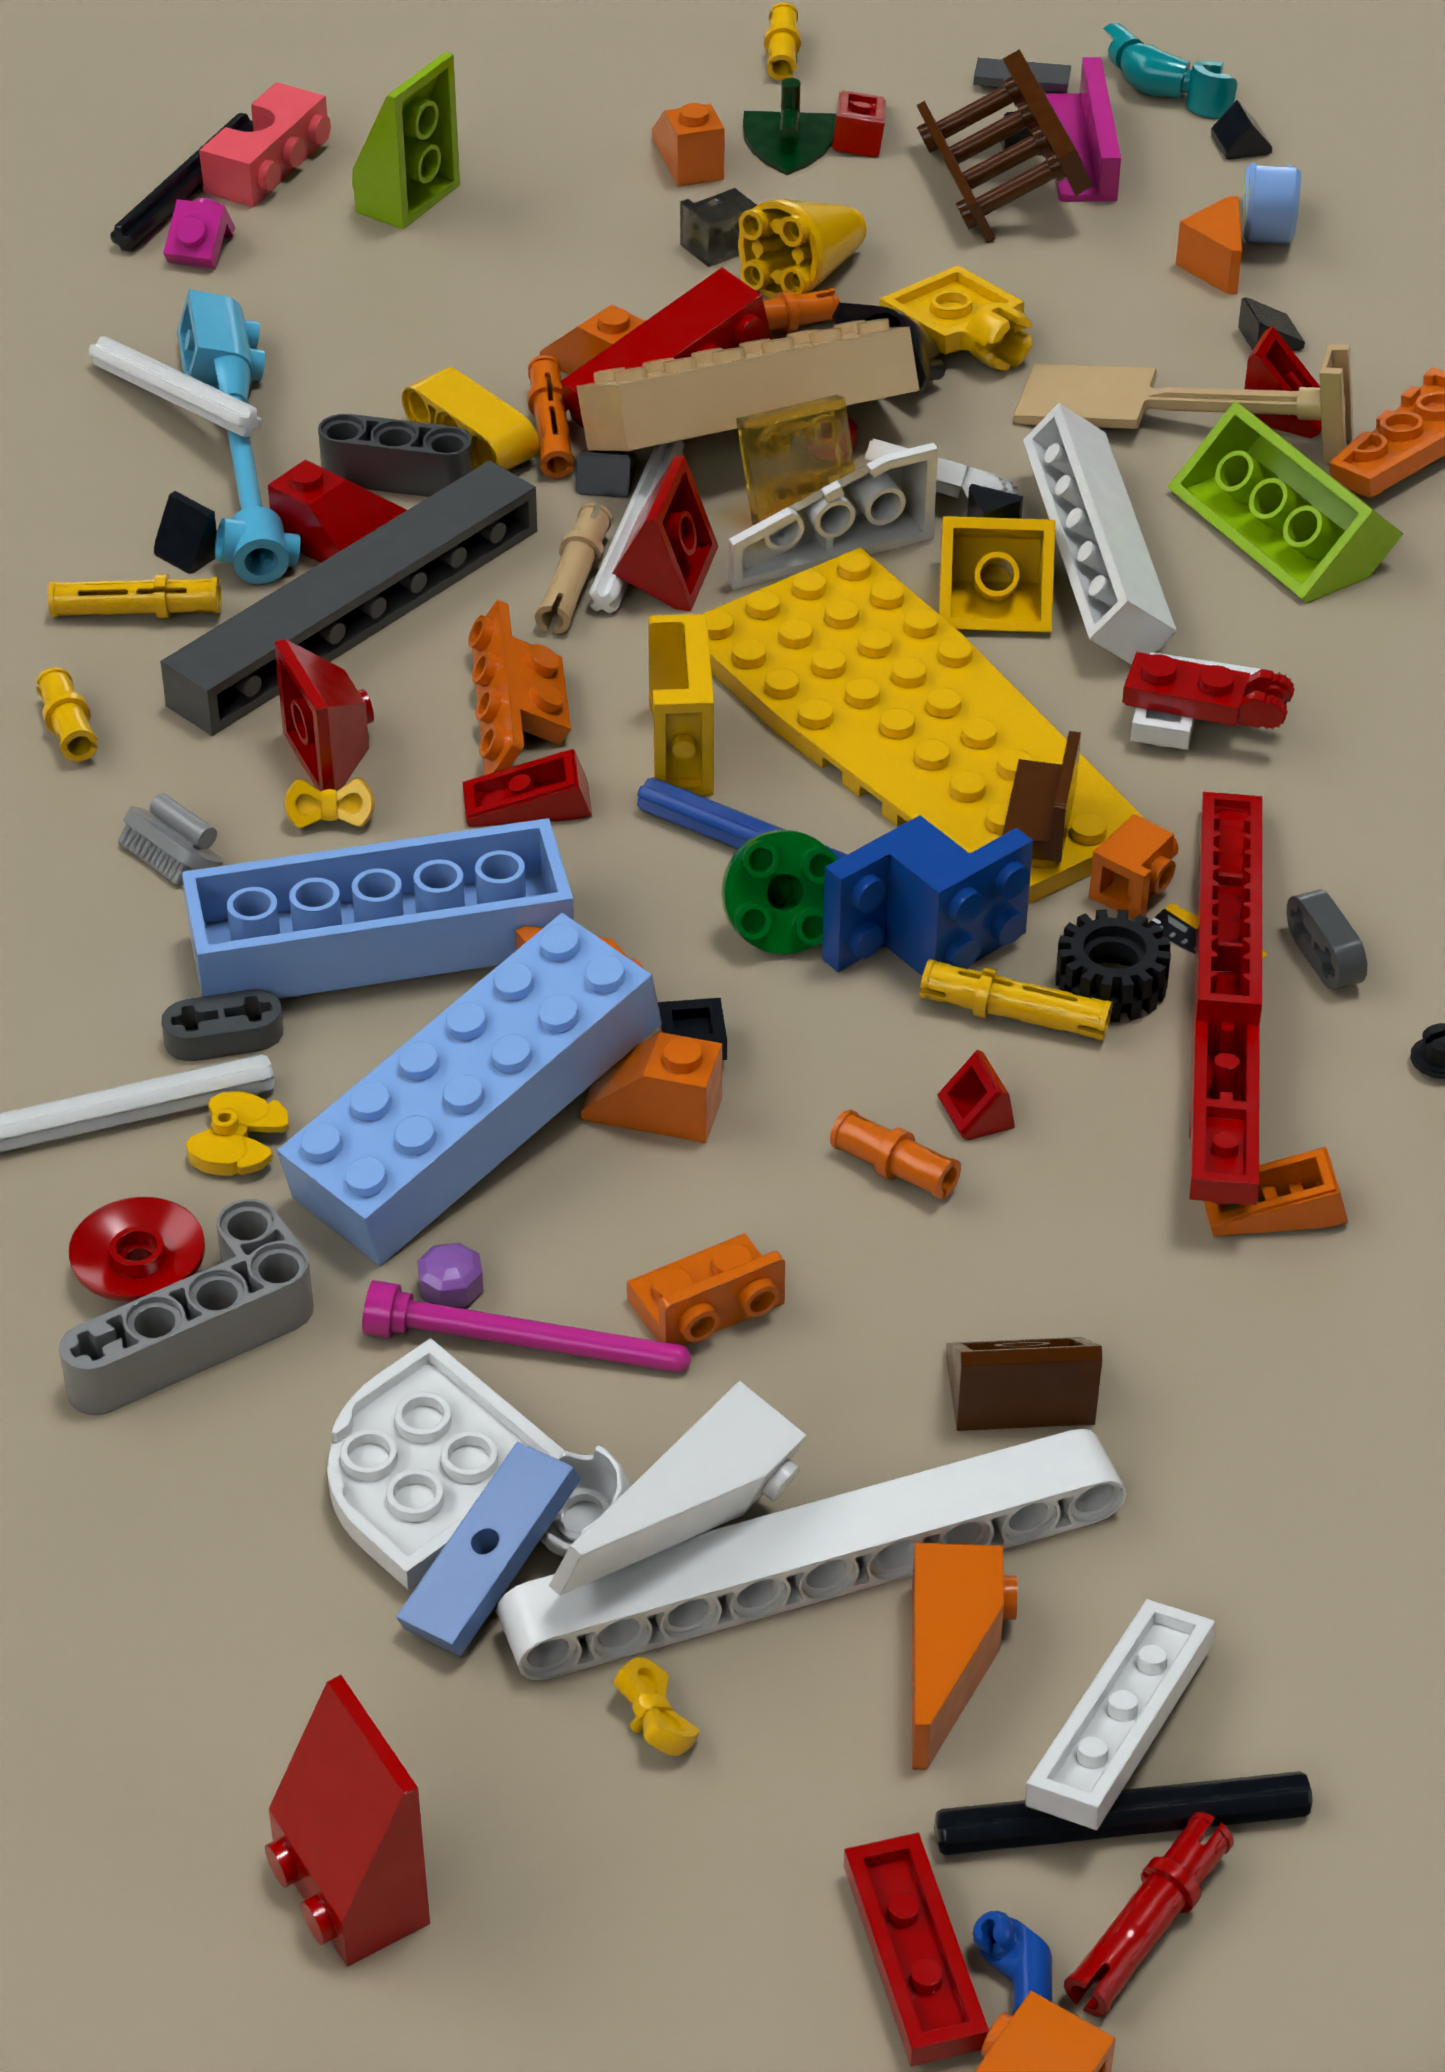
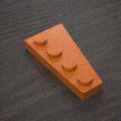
(1400, 443)

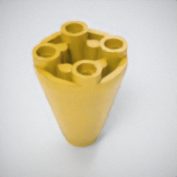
(796, 244)

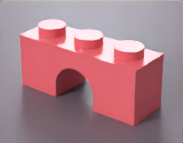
(286, 131)

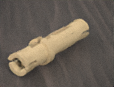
(580, 553)

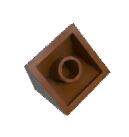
(1024, 1382)

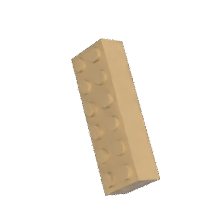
(715, 386)

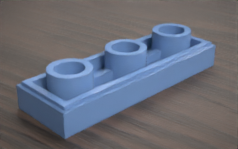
(488, 1548)

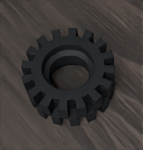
(1119, 942)

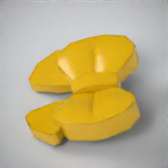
(226, 1145)

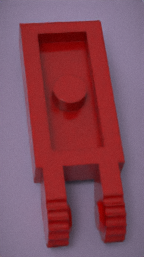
(1207, 691)

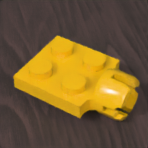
(967, 315)

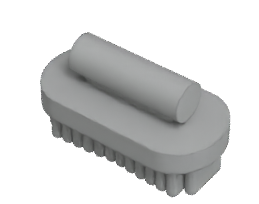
(169, 838)

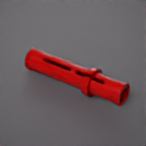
(1168, 1888)

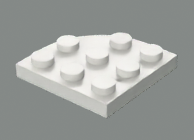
(418, 1455)

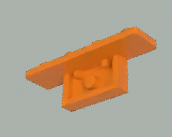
(516, 690)

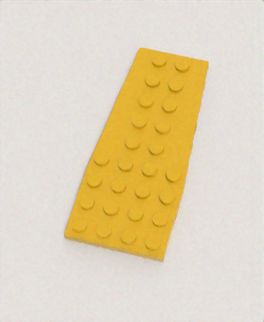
(901, 706)

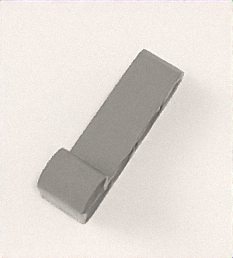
(197, 1322)

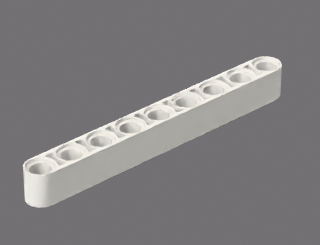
(811, 1553)

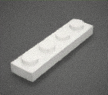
(1120, 1714)

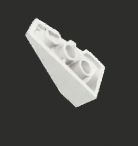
(871, 508)
(698, 1484)

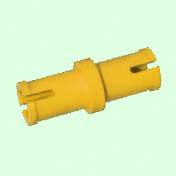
(782, 41)
(66, 714)

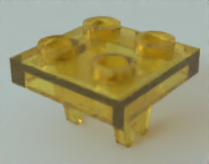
(794, 452)

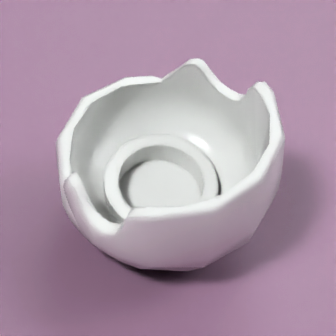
(600, 1486)

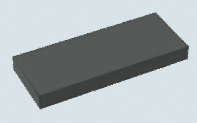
(1050, 76)

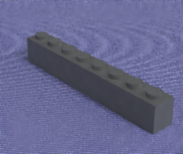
(351, 594)

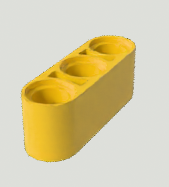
(495, 427)

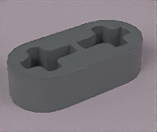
(1326, 939)
(222, 1025)

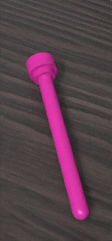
(393, 1311)

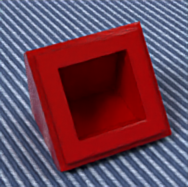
(977, 1099)

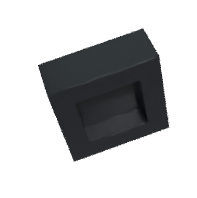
(695, 1019)

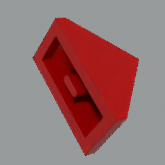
(1276, 367)

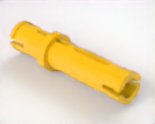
(135, 597)
(1002, 996)

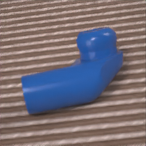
(1015, 1954)

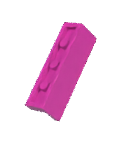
(1092, 130)

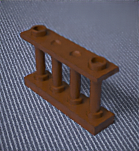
(1034, 114)

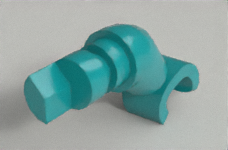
(1170, 76)

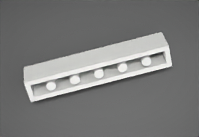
(1098, 535)

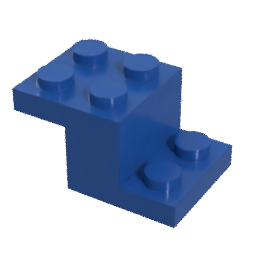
(926, 898)

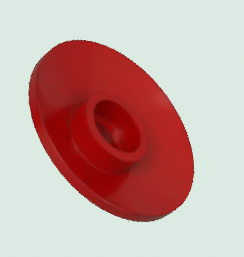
(136, 1247)

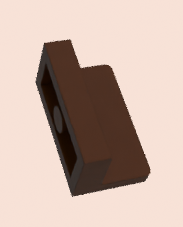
(1044, 801)

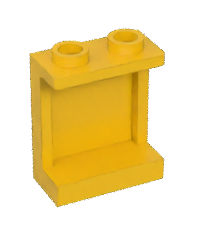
(682, 701)

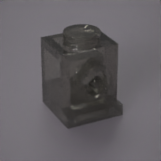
(712, 226)

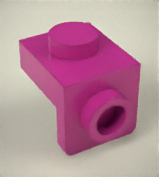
(197, 232)

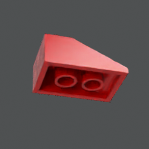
(350, 1831)

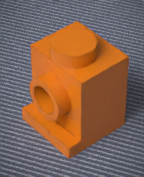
(1133, 866)

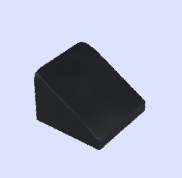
(1258, 317)
(605, 472)
(186, 534)

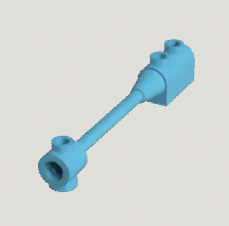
(223, 353)

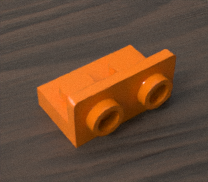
(708, 1291)

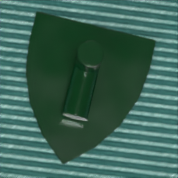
(789, 137)

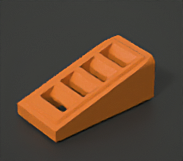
(1308, 1200)

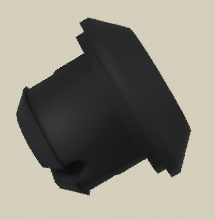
(1429, 1052)

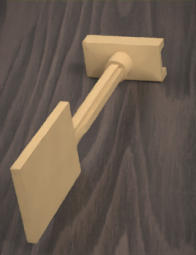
(1121, 395)

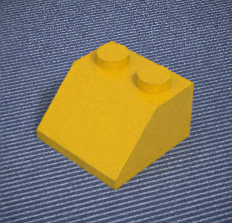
(997, 574)

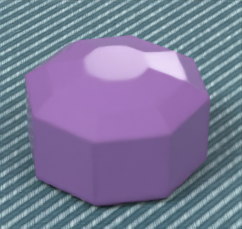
(450, 1275)

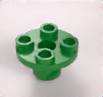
(777, 891)

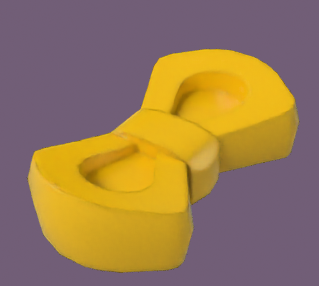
(307, 804)
(646, 1689)

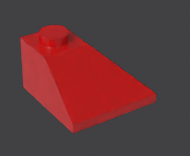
(326, 509)
(322, 715)

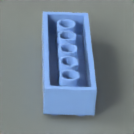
(373, 910)
(470, 1088)

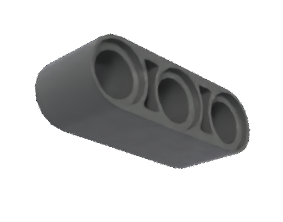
(394, 453)

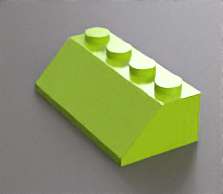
(1283, 507)

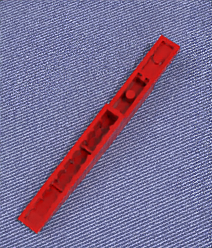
(1227, 1003)

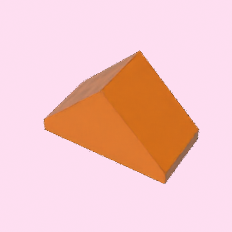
(1212, 244)

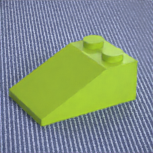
(411, 148)

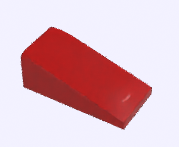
(859, 123)
(530, 791)

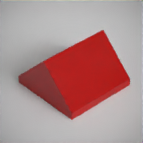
(670, 541)

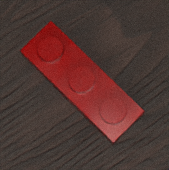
(915, 1949)

